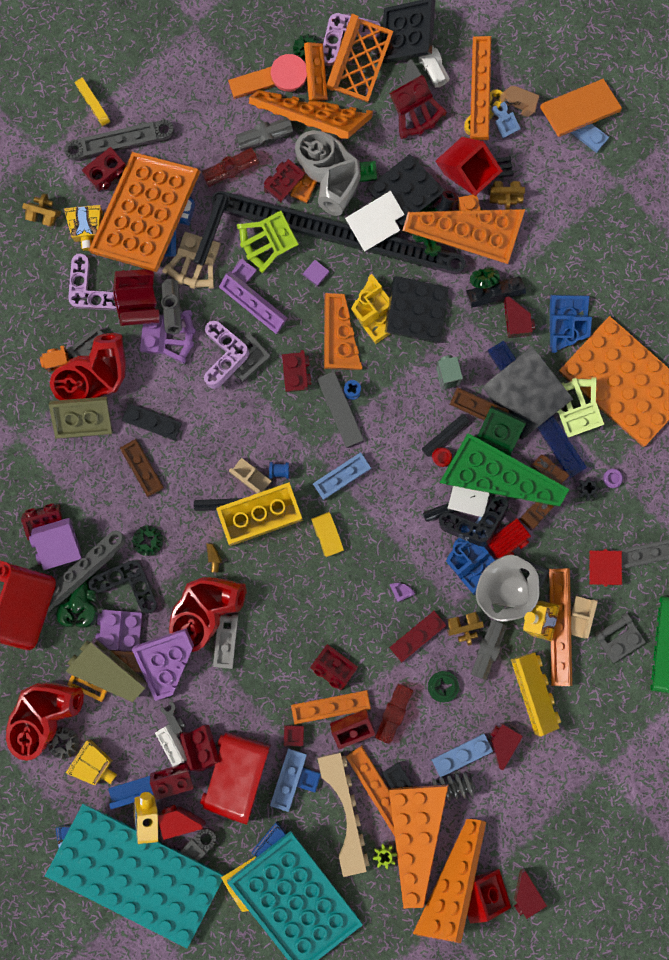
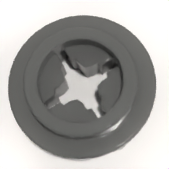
(71, 746)

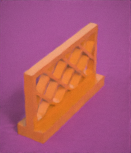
(343, 57)

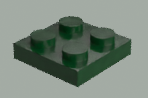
(501, 430)

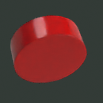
(442, 457)

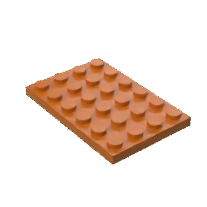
(144, 211)
(629, 383)

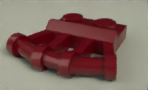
(411, 96)

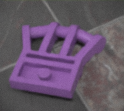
(155, 338)

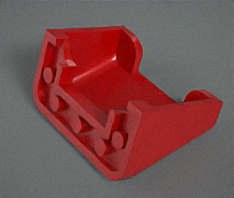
(23, 604)
(236, 777)

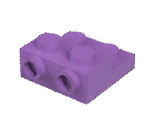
(119, 629)

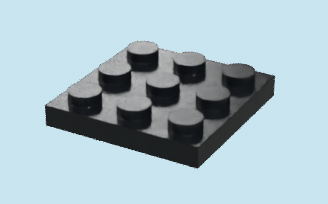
(411, 28)
(410, 185)
(416, 310)

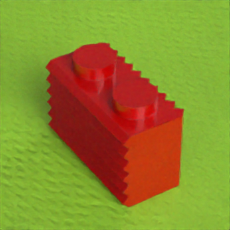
(508, 539)

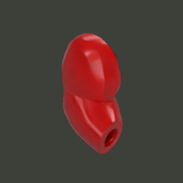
(203, 605)
(36, 717)

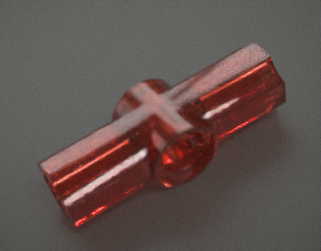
(241, 162)
(394, 714)

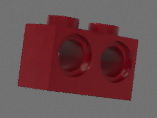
(101, 166)

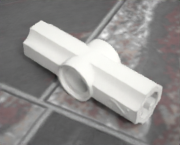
(434, 68)

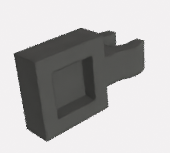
(176, 724)

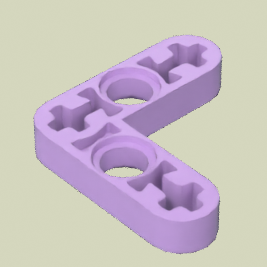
(338, 32)
(82, 290)
(230, 355)

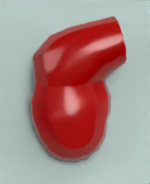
(93, 374)

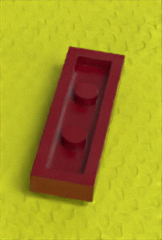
(417, 636)

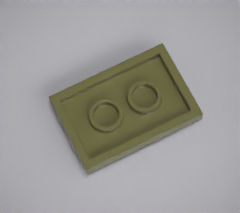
(80, 417)

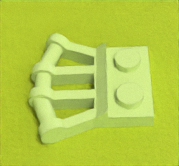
(582, 417)

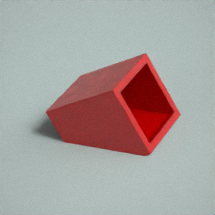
(469, 165)

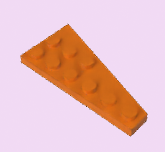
(313, 113)
(475, 231)
(416, 828)
(450, 899)

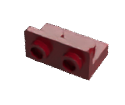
(284, 180)
(295, 371)
(35, 518)
(333, 667)
(199, 748)
(171, 781)

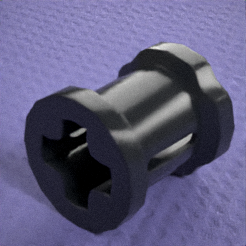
(447, 201)

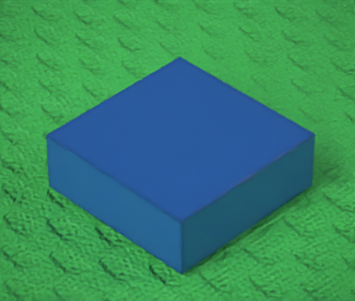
(309, 780)

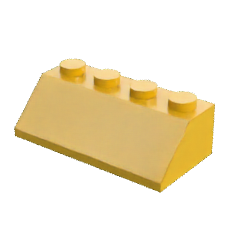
(259, 514)
(535, 694)

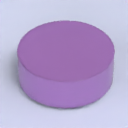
(612, 478)

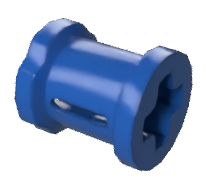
(353, 384)
(279, 470)

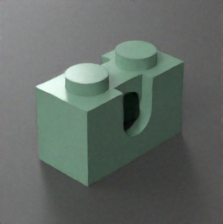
(449, 372)

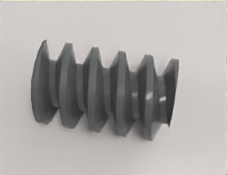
(457, 786)

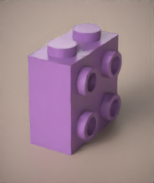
(55, 544)

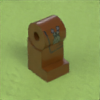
(549, 469)
(535, 514)

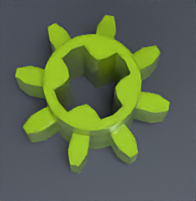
(383, 850)

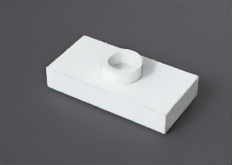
(171, 745)

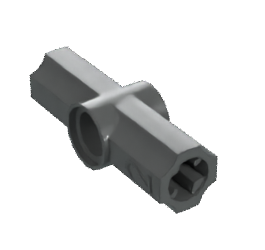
(264, 133)
(171, 306)
(488, 650)

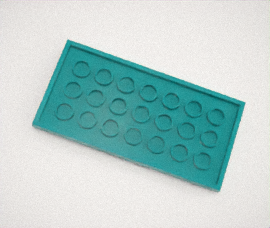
(139, 881)

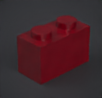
(352, 729)

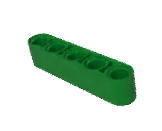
(660, 669)

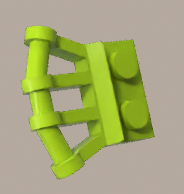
(278, 234)

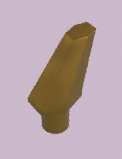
(213, 557)

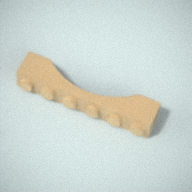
(351, 855)

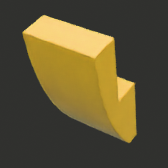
(327, 534)

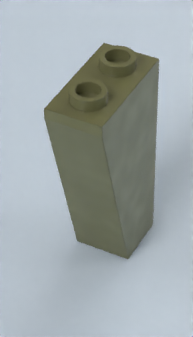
(106, 670)

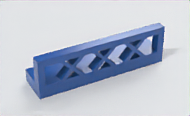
(126, 792)

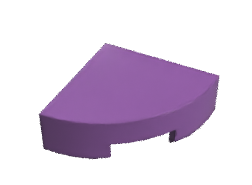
(401, 591)

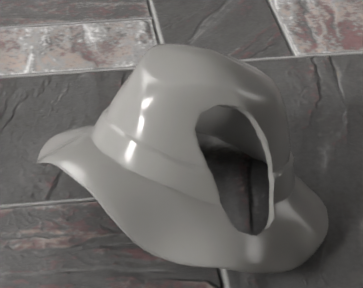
(506, 586)

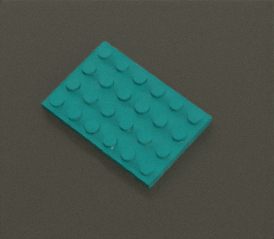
(294, 901)

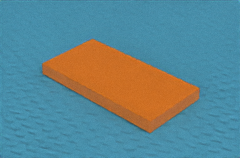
(580, 107)

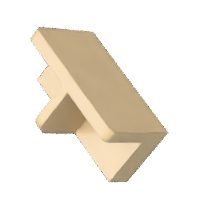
(250, 476)
(582, 616)

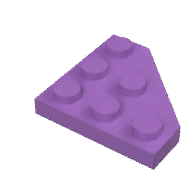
(164, 661)

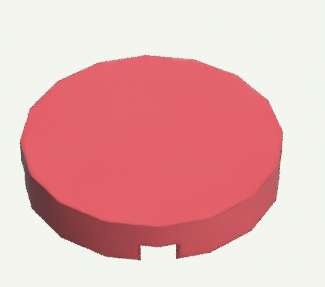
(288, 72)

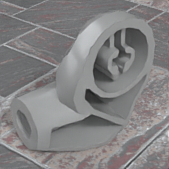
(330, 165)

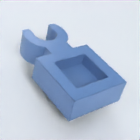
(507, 122)

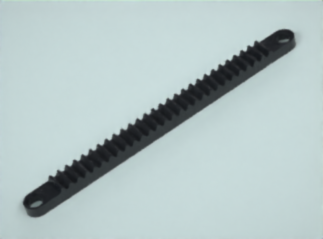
(340, 233)

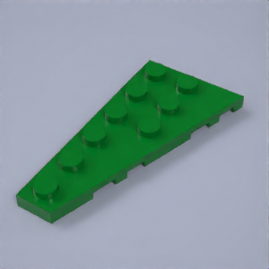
(489, 470)

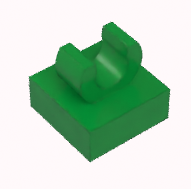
(368, 171)

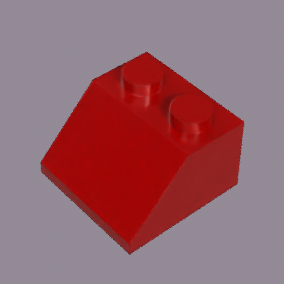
(178, 821)
(488, 897)

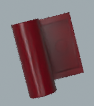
(135, 297)

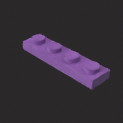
(253, 302)

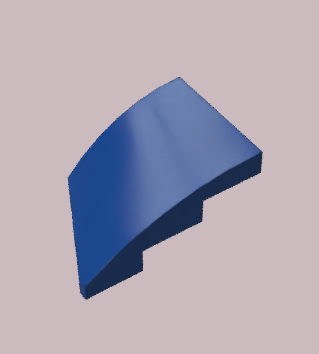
(566, 323)
(468, 561)

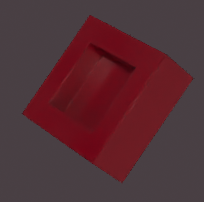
(293, 735)

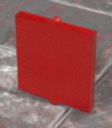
(605, 567)

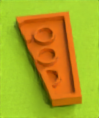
(339, 340)

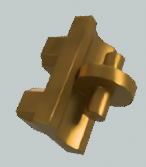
(507, 195)
(49, 214)
(473, 623)

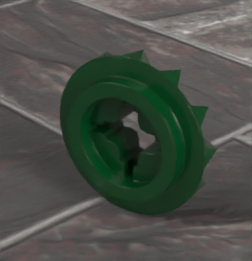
(299, 45)
(484, 278)
(156, 543)
(451, 691)

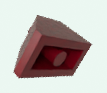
(517, 319)
(504, 744)
(527, 896)

